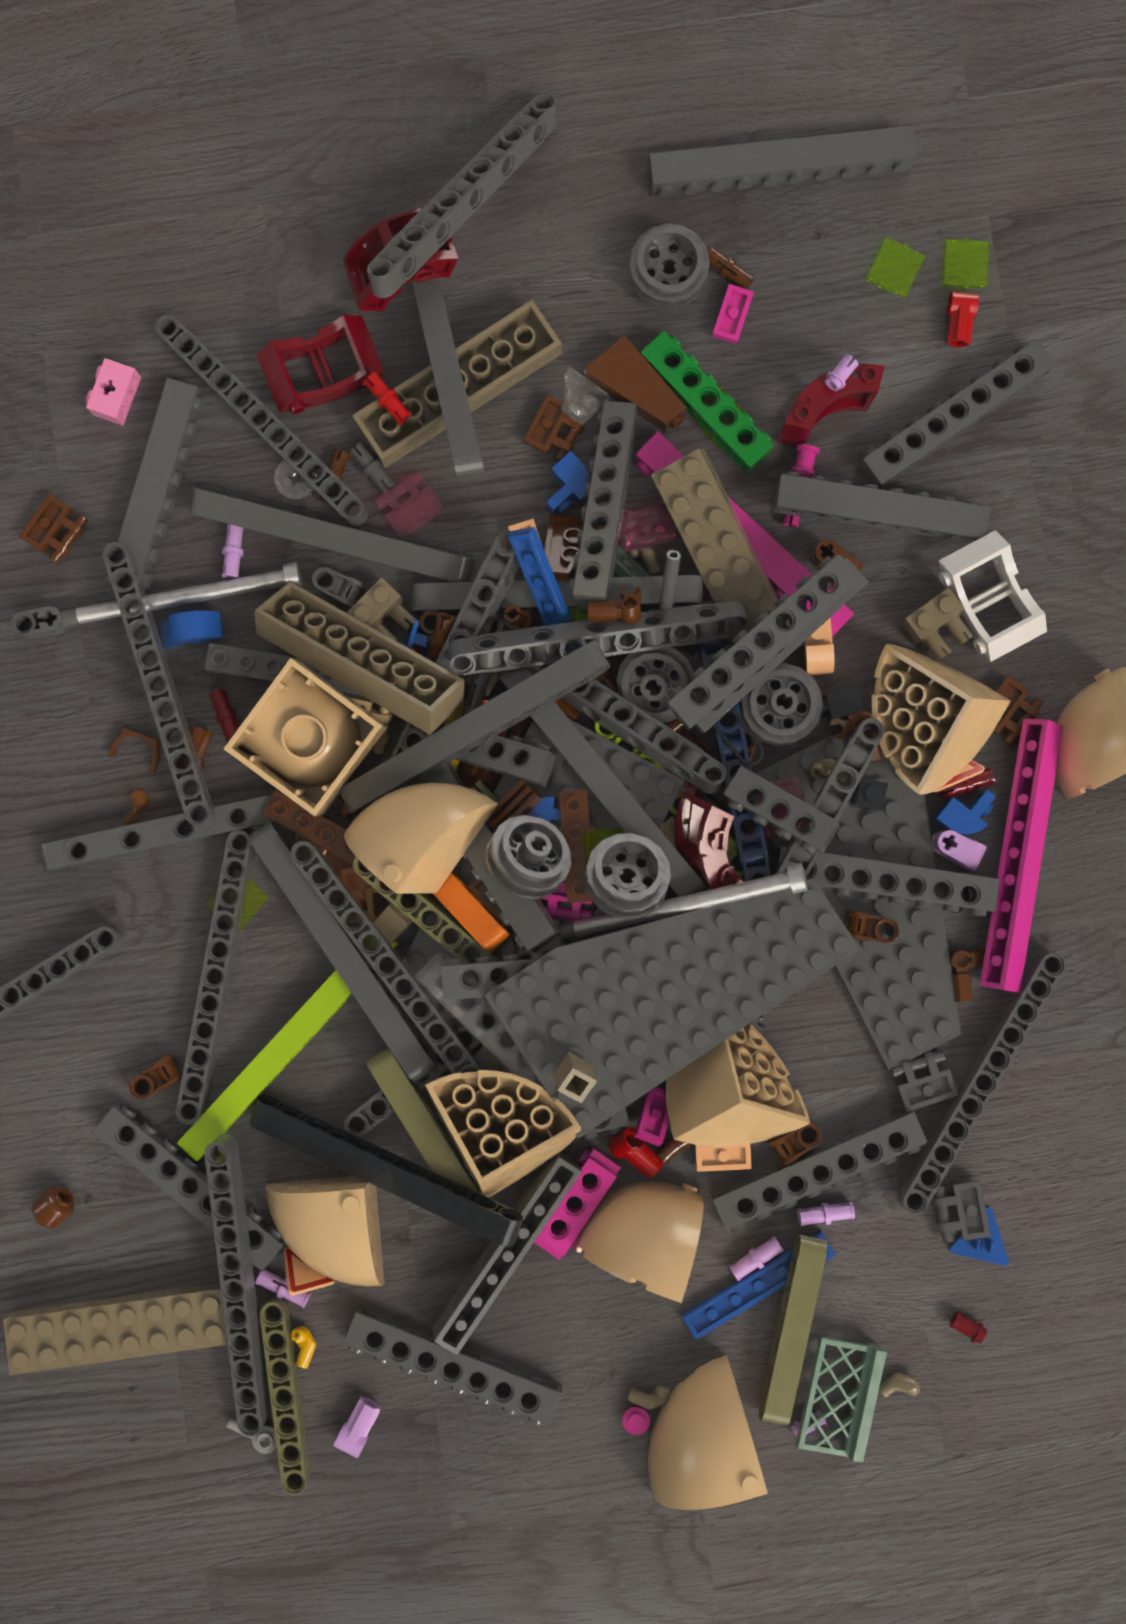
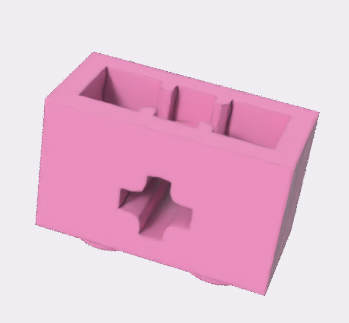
(113, 405)

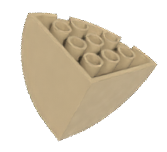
(931, 717)
(1093, 735)
(418, 834)
(734, 1095)
(501, 1124)
(331, 1226)
(646, 1235)
(703, 1444)

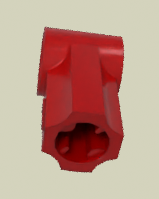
(961, 311)
(635, 1151)

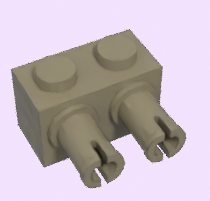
(378, 605)
(938, 612)

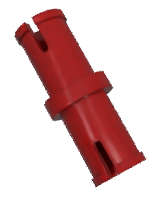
(387, 398)

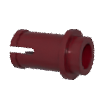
(969, 1328)

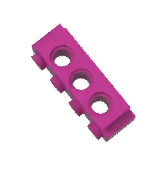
(591, 1161)

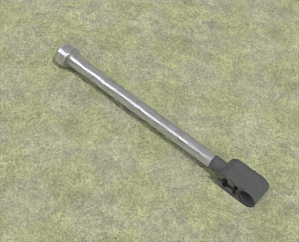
(167, 599)
(792, 879)

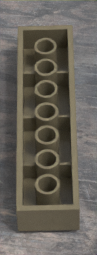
(488, 367)
(715, 535)
(360, 657)
(115, 1328)

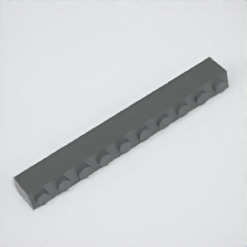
(782, 161)

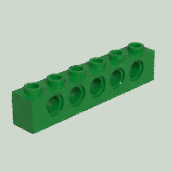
(745, 455)

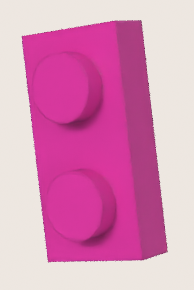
(732, 314)
(653, 1117)

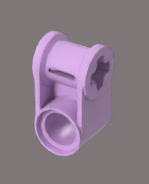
(961, 850)

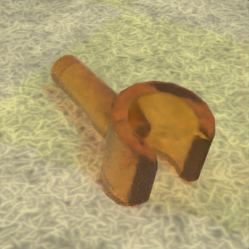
(140, 800)

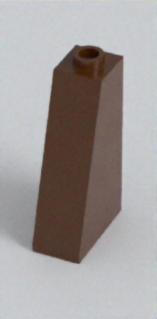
(631, 379)

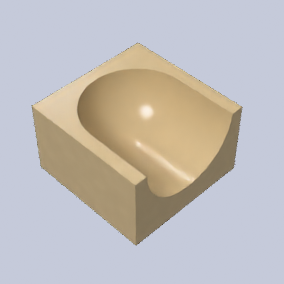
(305, 737)

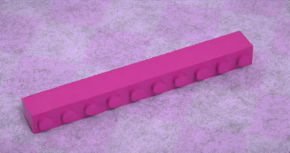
(778, 563)
(1021, 855)

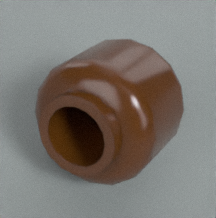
(53, 1207)

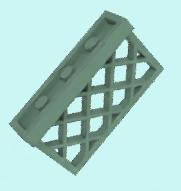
(863, 1397)

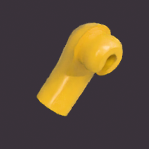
(306, 1344)

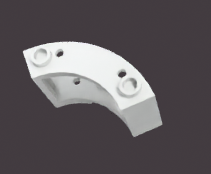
(992, 547)

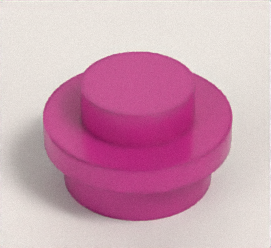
(636, 1420)

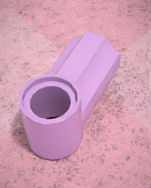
(355, 1432)

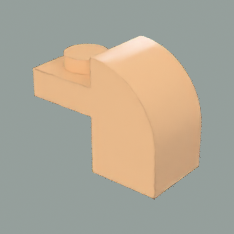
(819, 651)

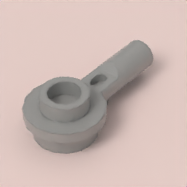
(263, 1442)

